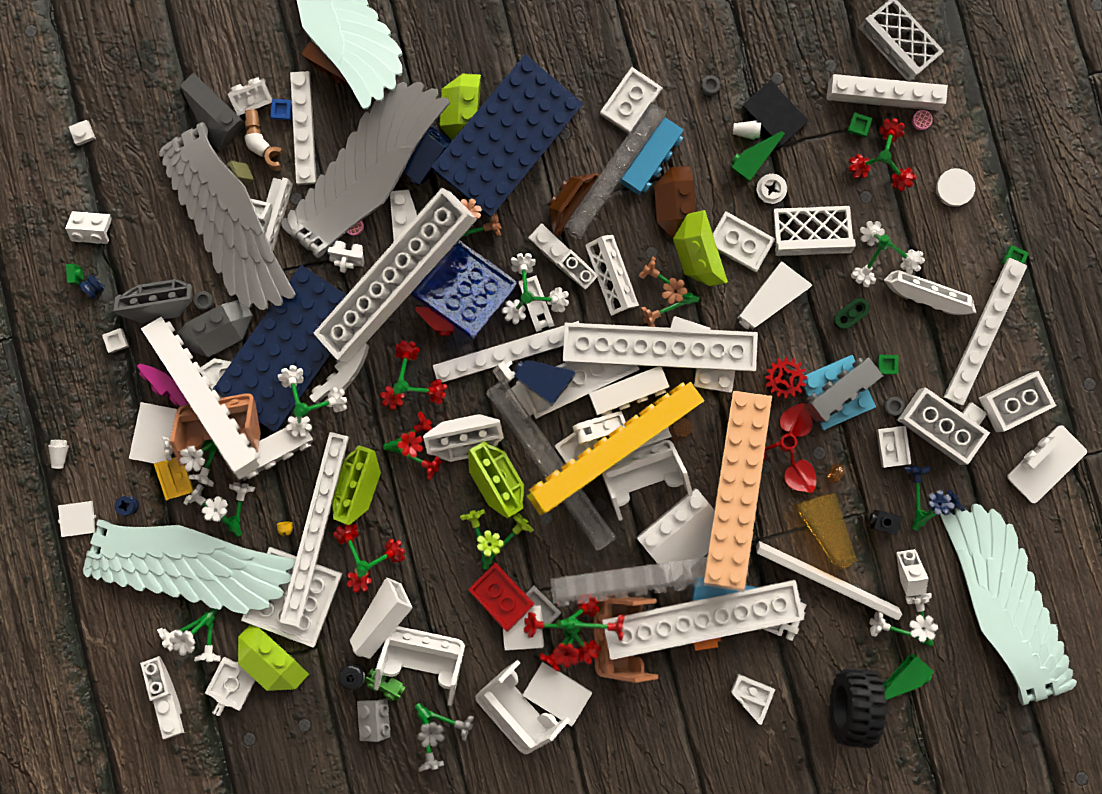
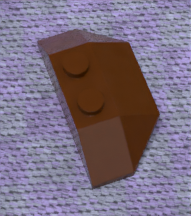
(674, 198)
(568, 200)

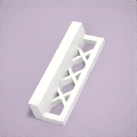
(278, 197)
(615, 272)

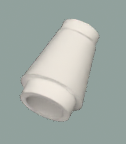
(747, 129)
(58, 452)

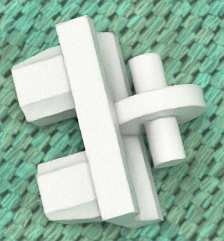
(346, 258)

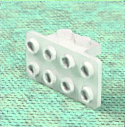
(1047, 464)

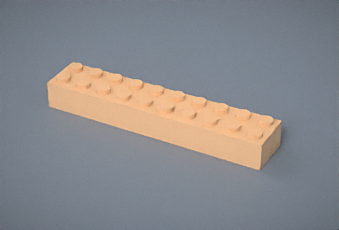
(738, 491)

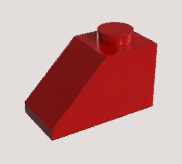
(435, 321)

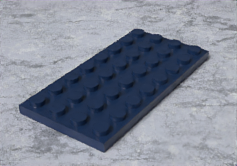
(507, 135)
(279, 341)

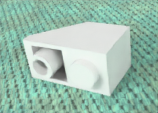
(911, 573)

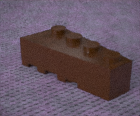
(319, 60)

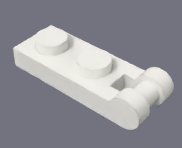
(537, 307)
(598, 427)

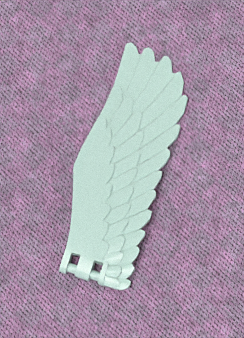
(355, 44)
(187, 564)
(1007, 603)

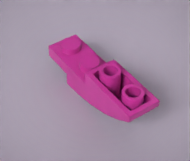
(163, 384)

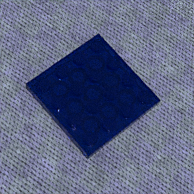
(465, 289)

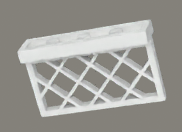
(816, 245)

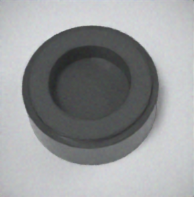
(710, 85)
(203, 300)
(893, 406)

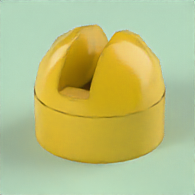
(284, 527)

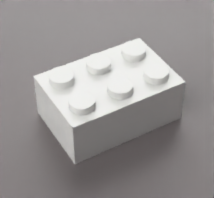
(1017, 402)

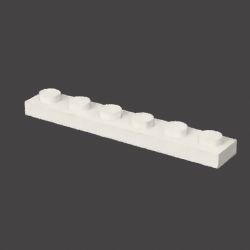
(303, 128)

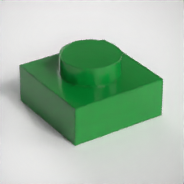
(859, 125)
(1016, 254)
(74, 274)
(887, 364)

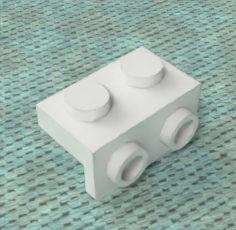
(88, 227)

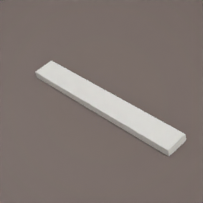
(828, 580)

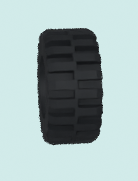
(857, 708)

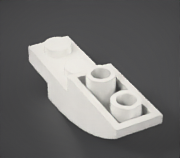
(563, 257)
(343, 378)
(163, 696)

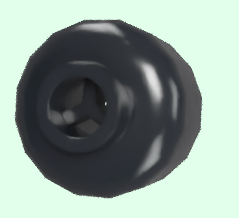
(357, 673)

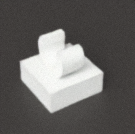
(503, 372)

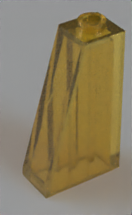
(828, 526)

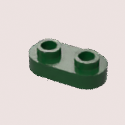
(851, 314)

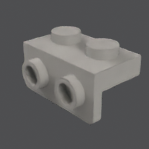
(373, 720)

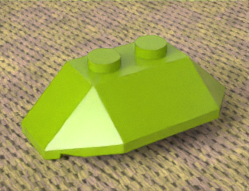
(464, 103)
(698, 250)
(496, 479)
(355, 485)
(268, 661)

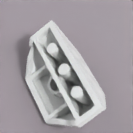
(455, 437)

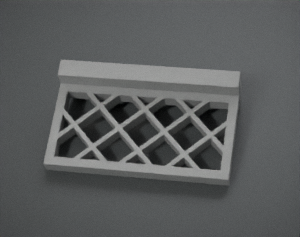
(891, 47)

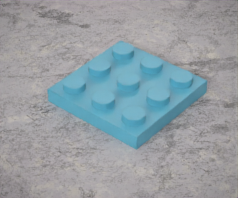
(829, 373)

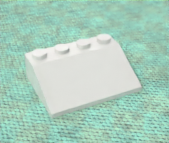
(681, 531)

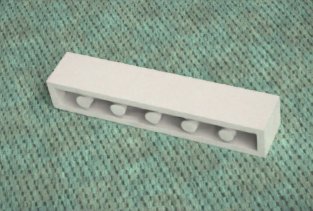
(887, 92)

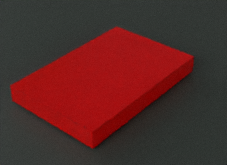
(501, 597)

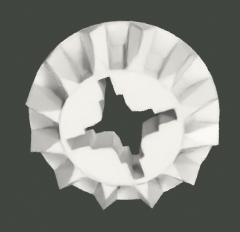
(780, 187)

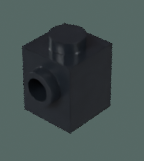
(885, 522)

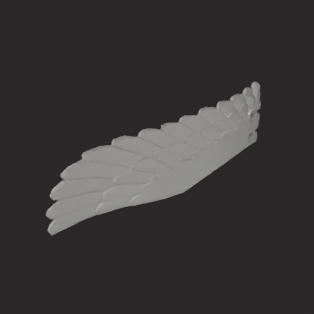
(366, 168)
(225, 219)

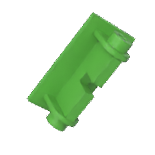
(389, 689)

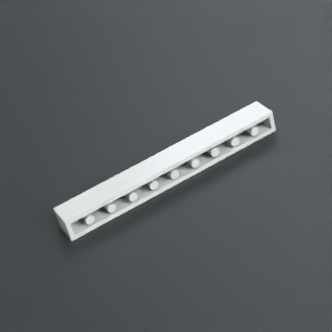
(201, 399)

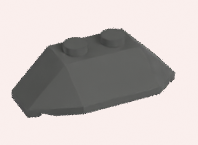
(154, 300)
(216, 329)

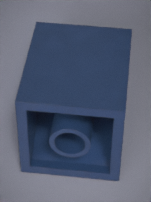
(425, 154)
(543, 379)

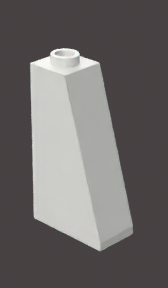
(774, 294)
(381, 618)

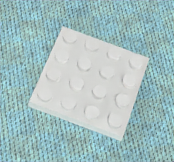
(317, 606)

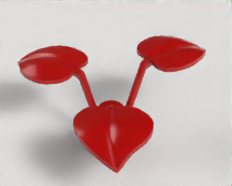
(798, 423)

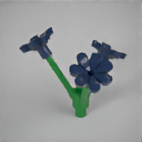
(937, 502)

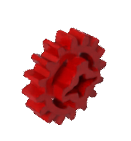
(795, 374)

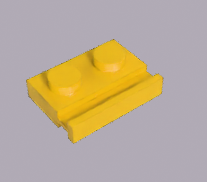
(173, 478)

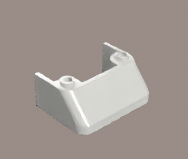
(643, 468)
(424, 653)
(515, 714)

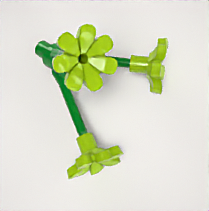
(490, 545)

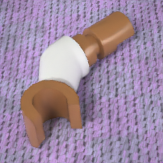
(256, 143)

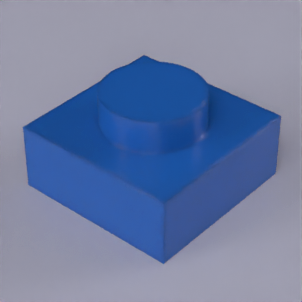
(281, 109)

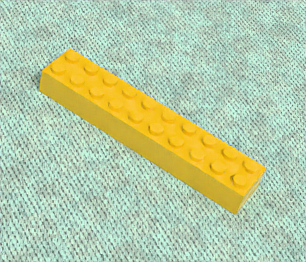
(611, 450)

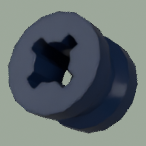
(92, 286)
(131, 505)

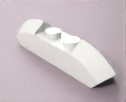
(930, 293)

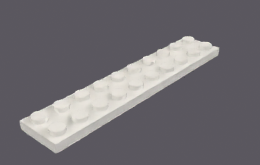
(660, 347)
(705, 619)

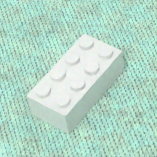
(943, 426)

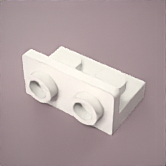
(249, 96)

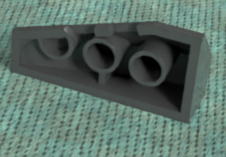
(208, 108)

